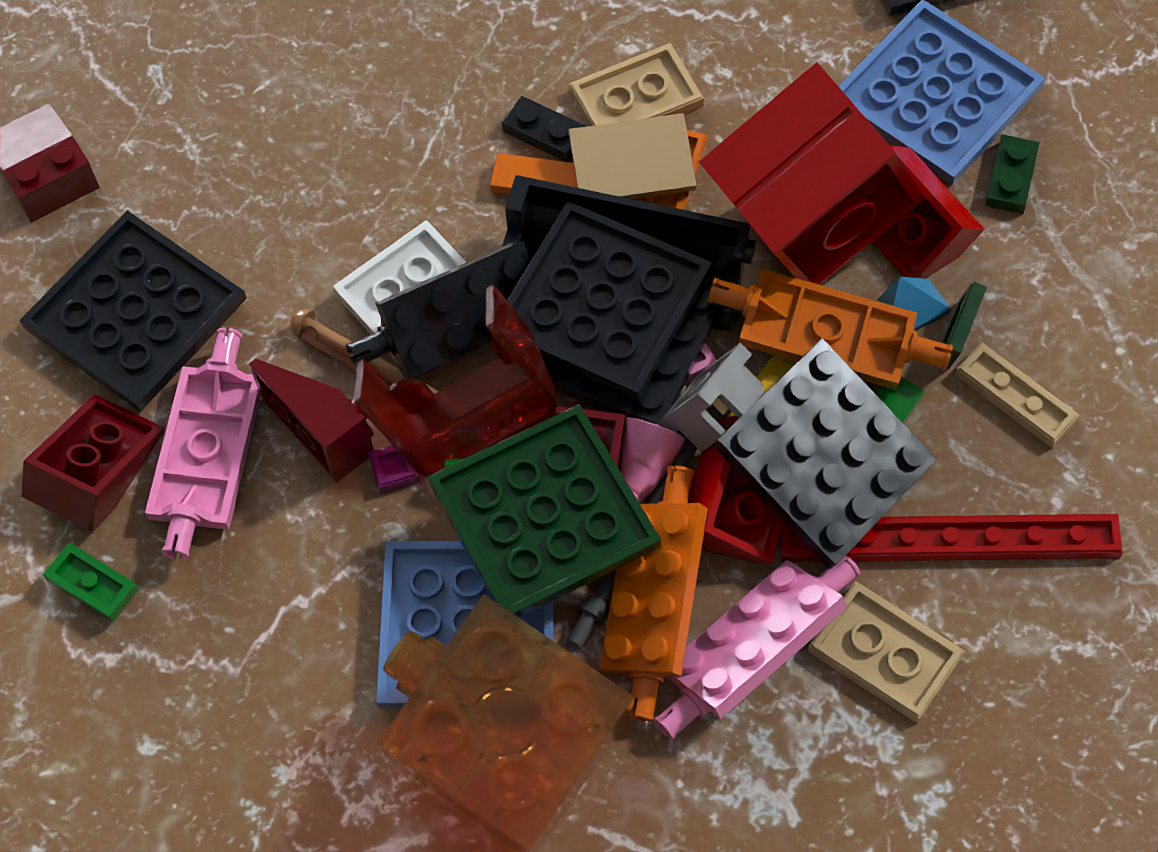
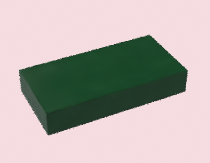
(963, 319)

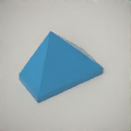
(917, 296)

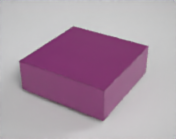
(391, 469)

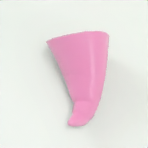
(647, 454)

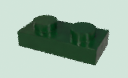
(1012, 174)

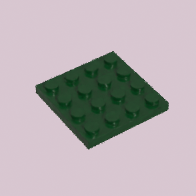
(544, 512)

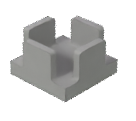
(723, 379)

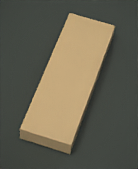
(1017, 395)

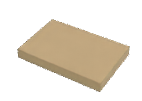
(637, 89)
(634, 157)
(887, 652)

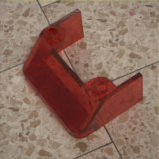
(471, 412)

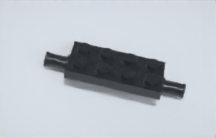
(442, 314)

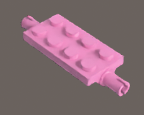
(204, 447)
(754, 641)

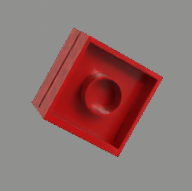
(813, 177)

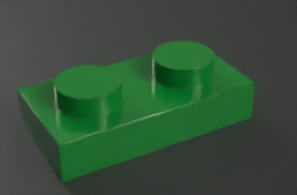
(90, 582)

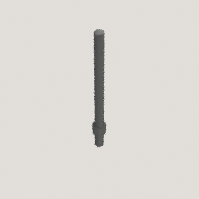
(595, 607)

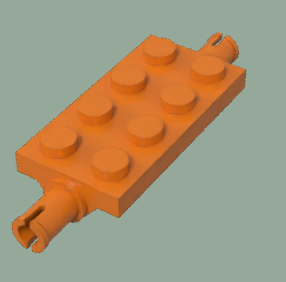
(792, 315)
(656, 596)

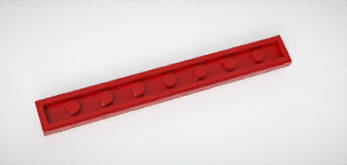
(977, 538)

